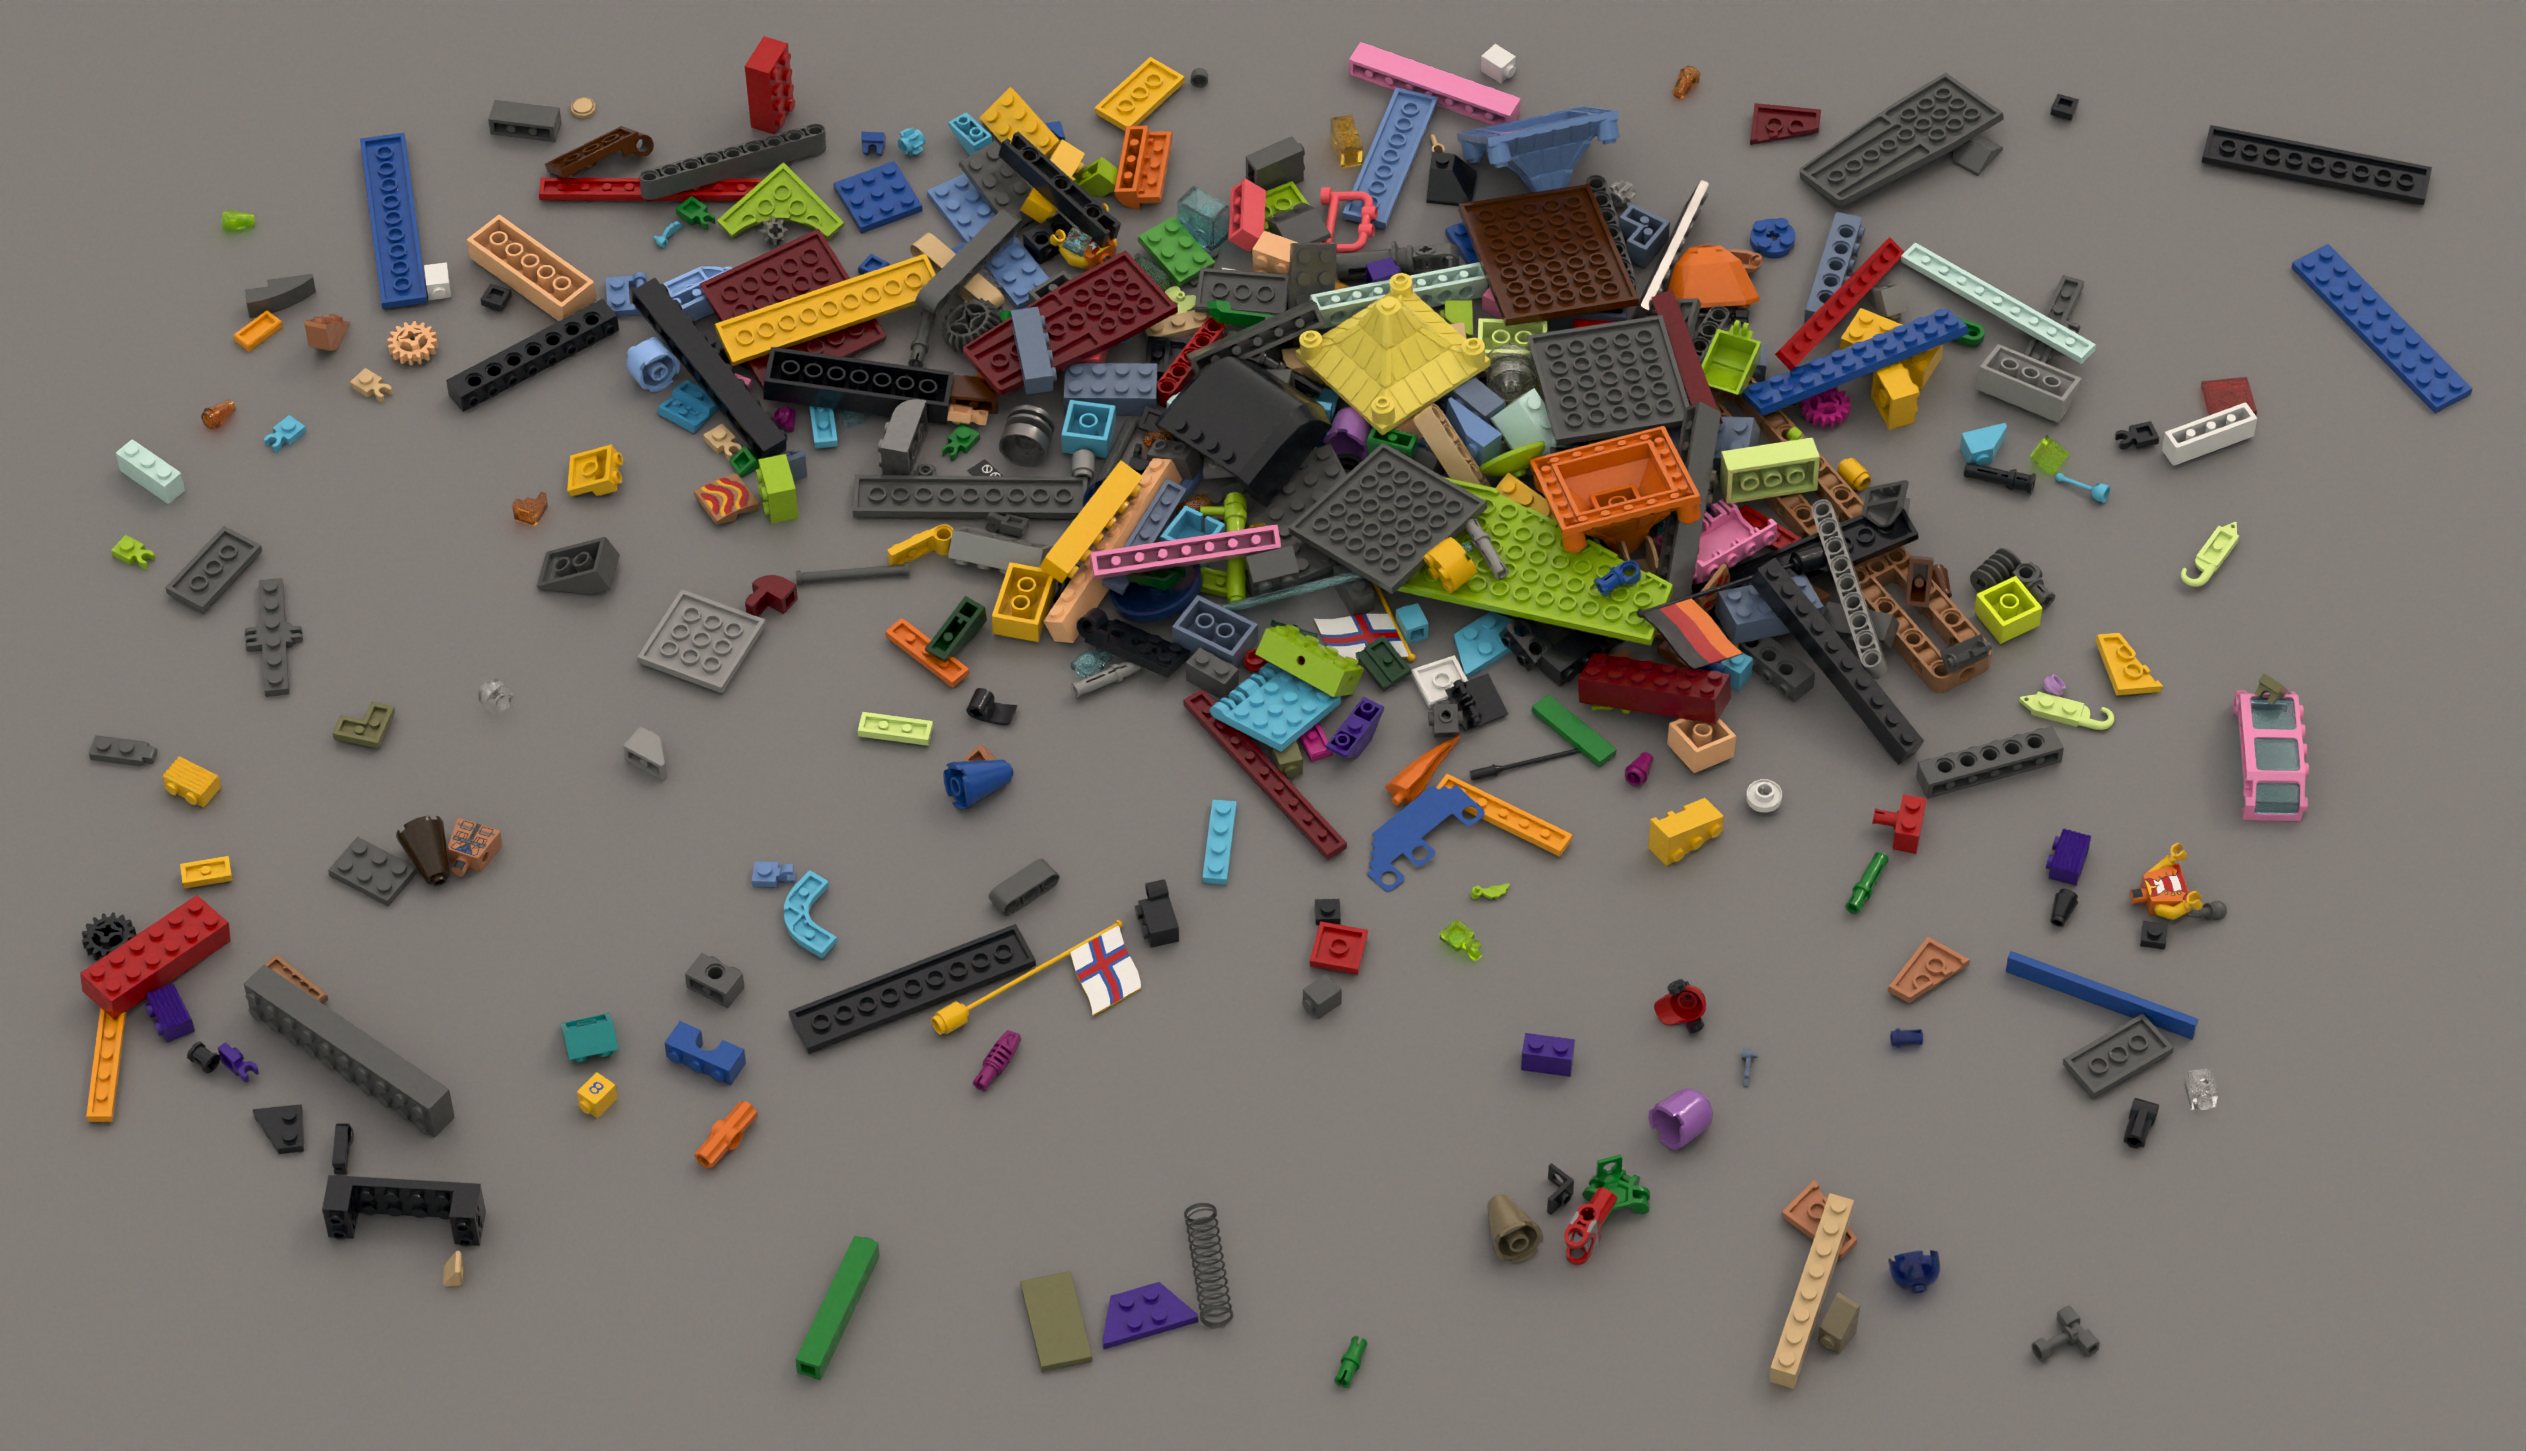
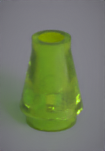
(237, 220)

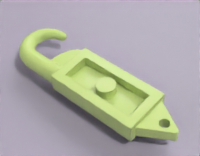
(2213, 554)
(2064, 711)

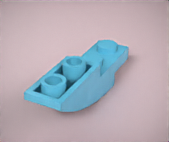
(970, 133)

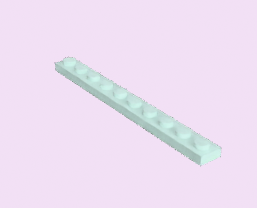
(1998, 303)

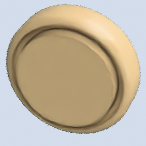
(583, 108)

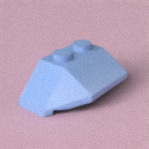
(687, 292)

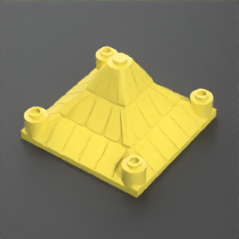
(1393, 357)

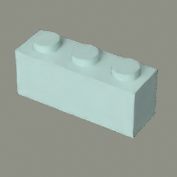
(150, 471)

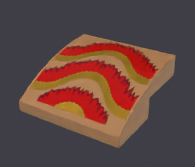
(726, 499)
(1720, 578)

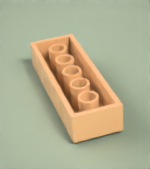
(531, 268)

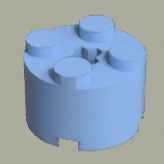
(652, 364)

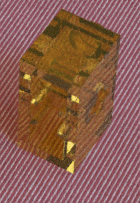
(1346, 141)

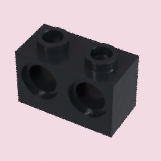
(1037, 239)
(1531, 638)

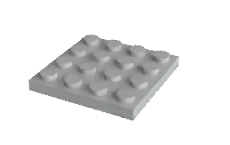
(701, 641)

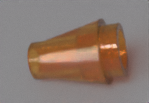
(1686, 81)
(215, 415)

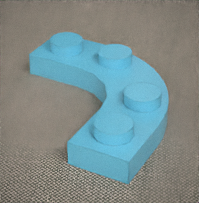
(797, 915)

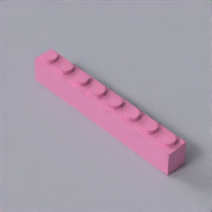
(1452, 91)
(1183, 552)

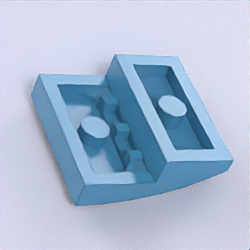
(688, 407)

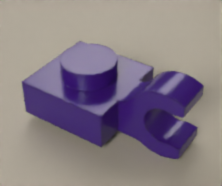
(233, 1058)

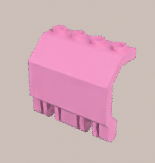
(1726, 540)

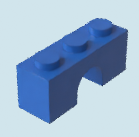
(721, 1063)

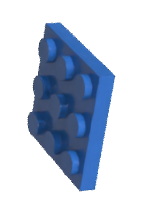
(877, 197)

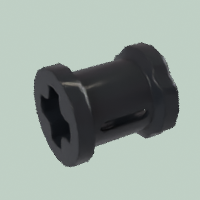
(203, 1057)

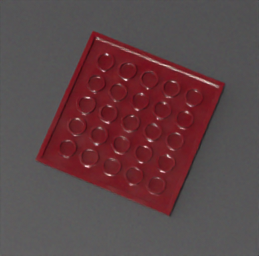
(782, 275)

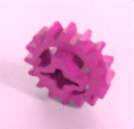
(1826, 407)

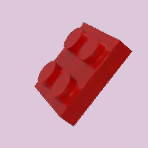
(1339, 948)

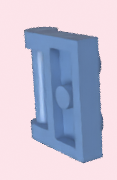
(619, 294)

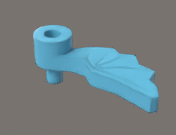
(662, 241)

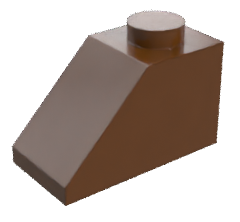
(973, 393)
(1919, 581)

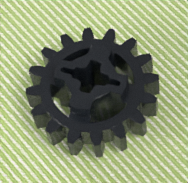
(107, 935)

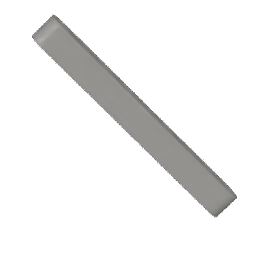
(1848, 579)

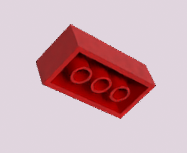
(769, 85)

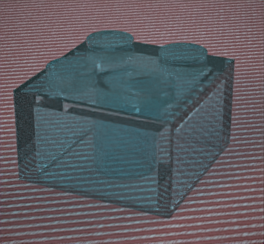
(1204, 217)

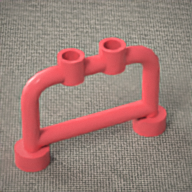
(1368, 213)

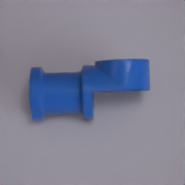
(1616, 577)

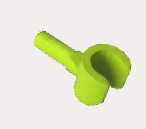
(1794, 434)

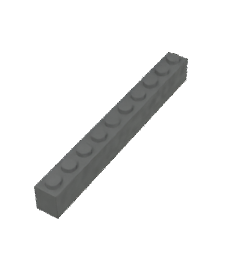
(1682, 540)

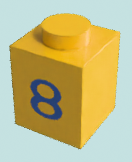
(596, 1095)

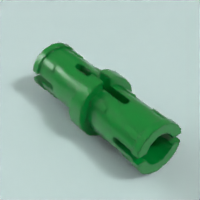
(1350, 1361)

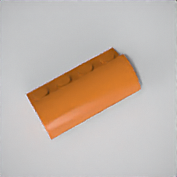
(1142, 166)

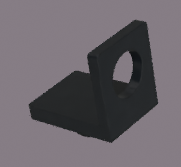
(1563, 1193)

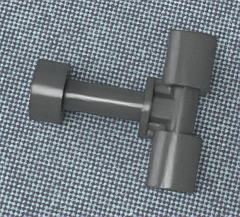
(2071, 1333)

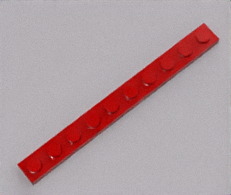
(629, 190)
(1839, 304)

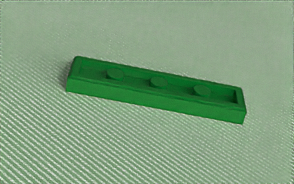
(1574, 730)

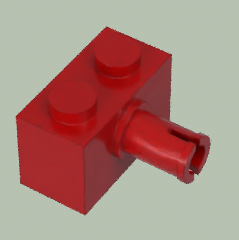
(1906, 822)

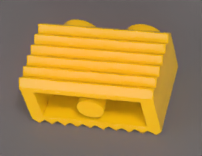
(191, 782)

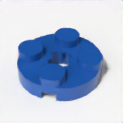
(1777, 228)

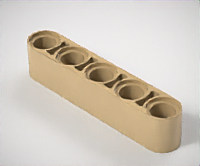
(940, 255)
(1448, 446)

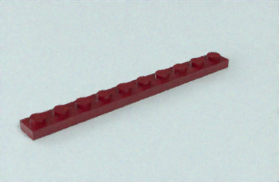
(1267, 777)

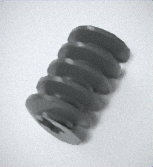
(1994, 570)

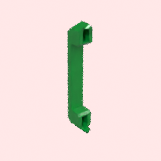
(1223, 314)

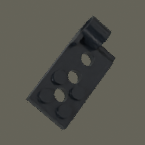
(1131, 643)

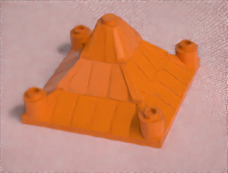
(1616, 489)

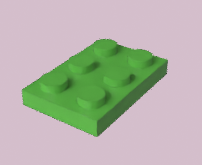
(1175, 251)

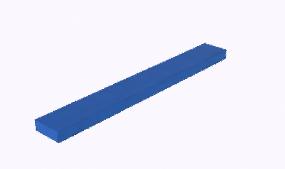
(2101, 994)

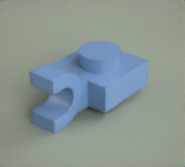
(769, 874)

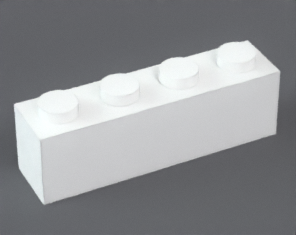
(2209, 434)

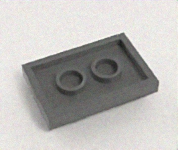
(1310, 270)
(372, 871)

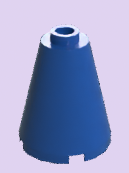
(975, 780)

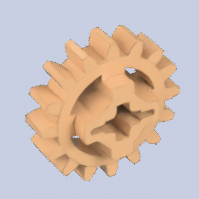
(412, 343)

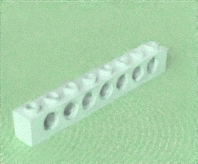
(1432, 287)

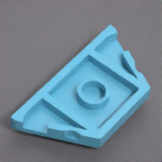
(1480, 643)

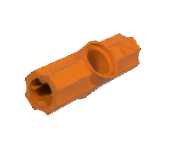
(726, 1134)

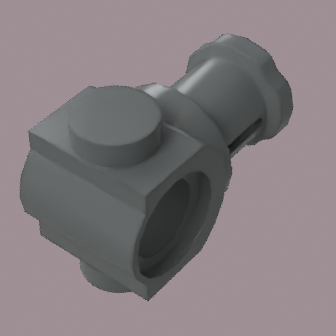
(2030, 577)

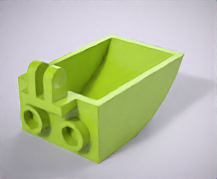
(1732, 358)

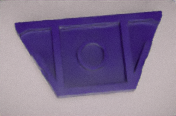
(1144, 1314)

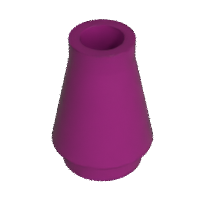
(1639, 769)

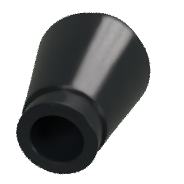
(2063, 906)

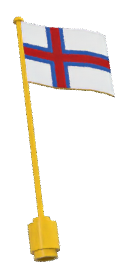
(1357, 631)
(1099, 964)

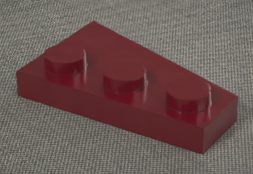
(1782, 122)

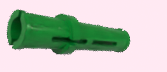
(1863, 890)

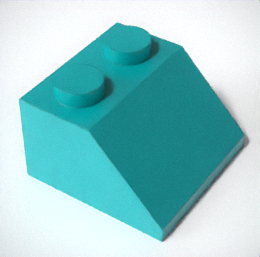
(589, 1037)

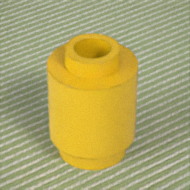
(1854, 474)

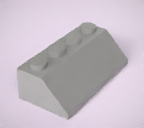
(2027, 383)
(994, 549)

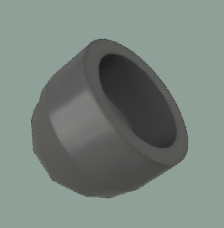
(1199, 77)

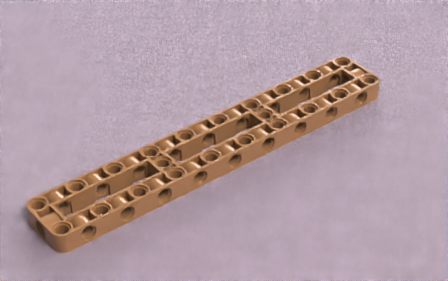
(1873, 573)

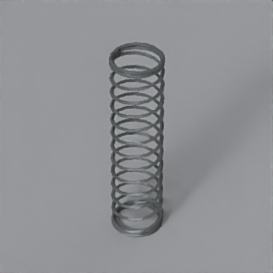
(1213, 1307)

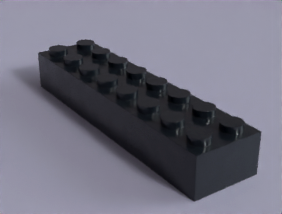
(854, 384)

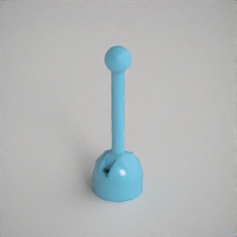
(2099, 492)

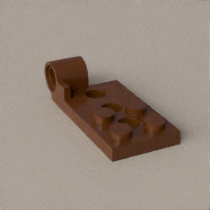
(599, 148)

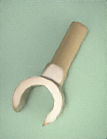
(1437, 147)

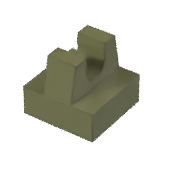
(2276, 690)

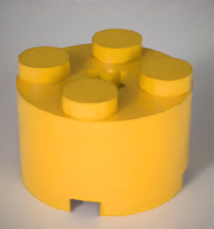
(1449, 564)

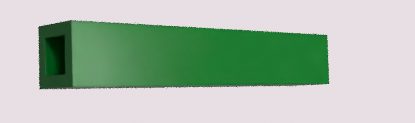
(837, 1307)

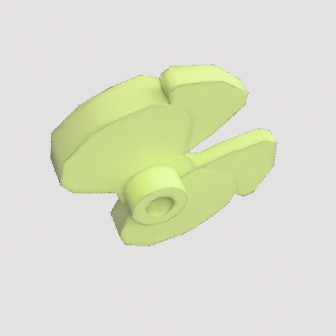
(1184, 302)

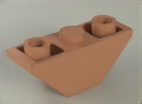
(326, 331)

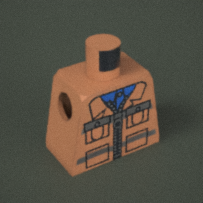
(472, 846)

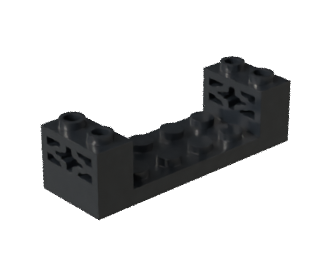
(395, 1197)

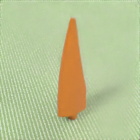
(1413, 779)

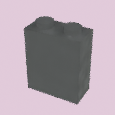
(1276, 164)

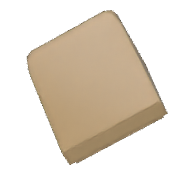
(454, 1270)

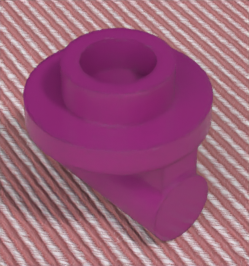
(785, 418)

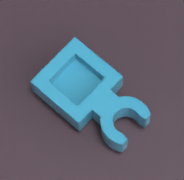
(285, 431)

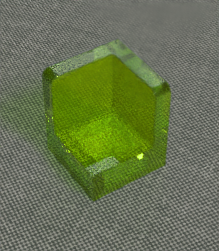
(2049, 455)

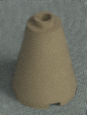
(1512, 1230)

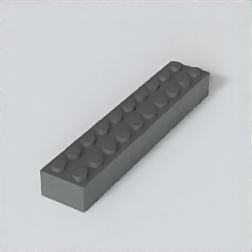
(349, 1051)

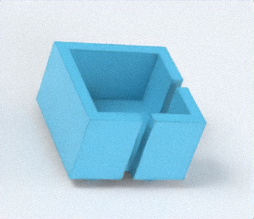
(1190, 524)

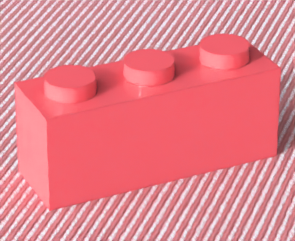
(1246, 214)

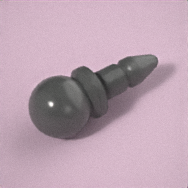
(2214, 910)

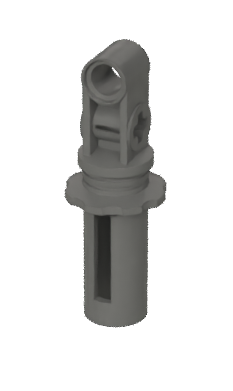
(1410, 259)

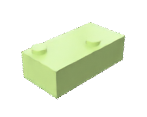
(1769, 470)

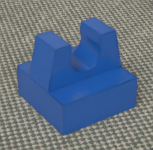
(871, 139)

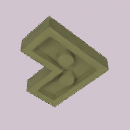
(365, 732)

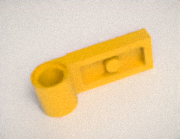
(921, 544)

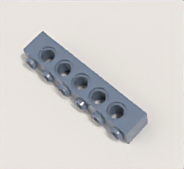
(1836, 260)

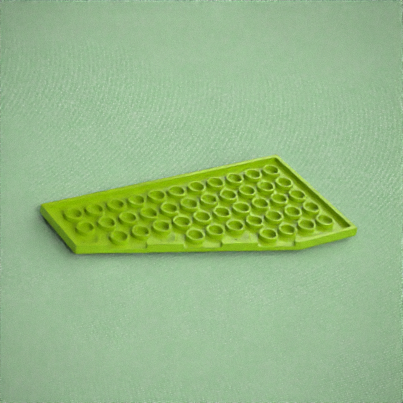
(1544, 578)

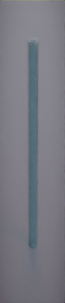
(1301, 589)

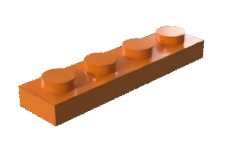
(914, 644)

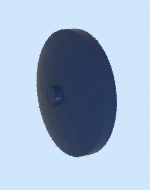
(1151, 604)

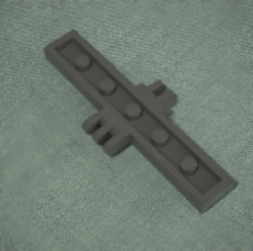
(2059, 310)
(273, 637)

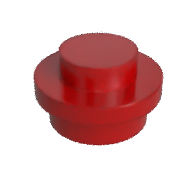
(1253, 662)

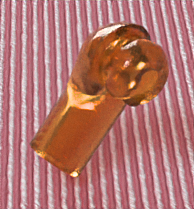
(1151, 437)

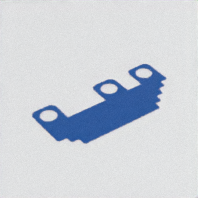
(1413, 822)

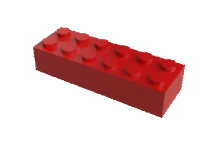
(155, 957)

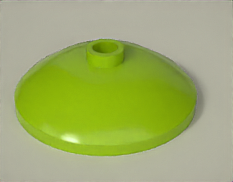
(1513, 461)

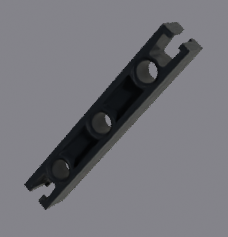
(1059, 189)

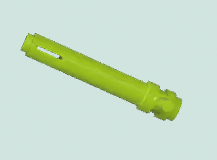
(1235, 519)

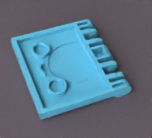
(1274, 707)

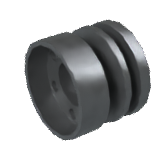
(1027, 435)

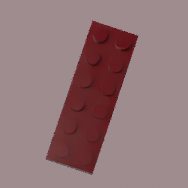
(1654, 688)

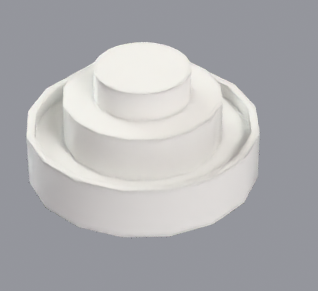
(1764, 795)

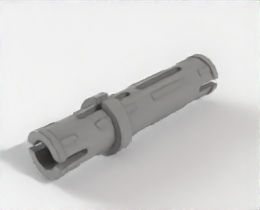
(1482, 542)
(1113, 674)

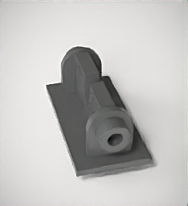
(1965, 653)

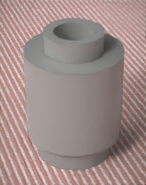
(1083, 464)

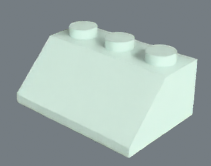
(1525, 423)

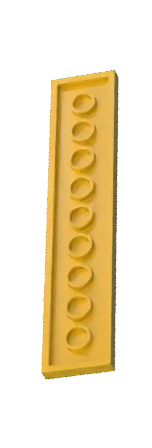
(824, 310)

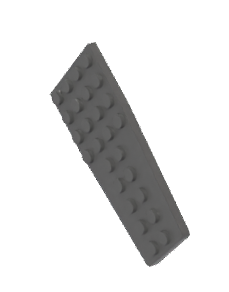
(1900, 140)

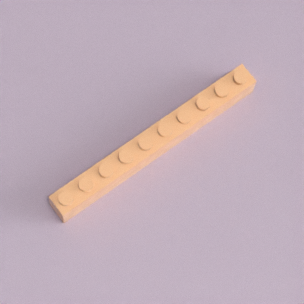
(1082, 591)

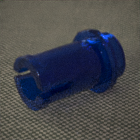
(1906, 1037)

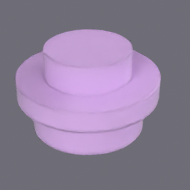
(2054, 685)

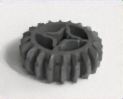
(969, 322)

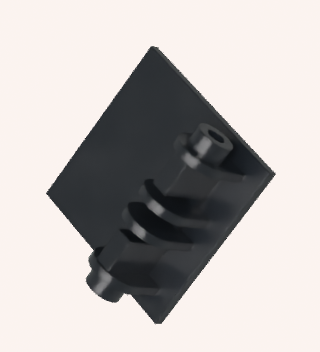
(1477, 700)

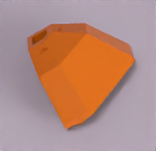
(1713, 278)

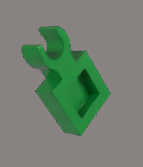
(695, 211)
(959, 440)

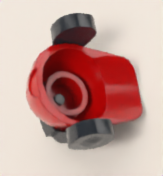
(1682, 1005)

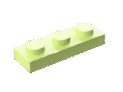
(895, 728)

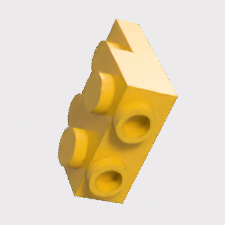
(595, 471)

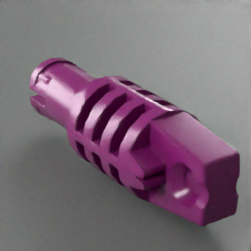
(997, 1059)

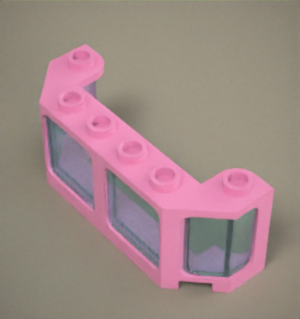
(2272, 756)

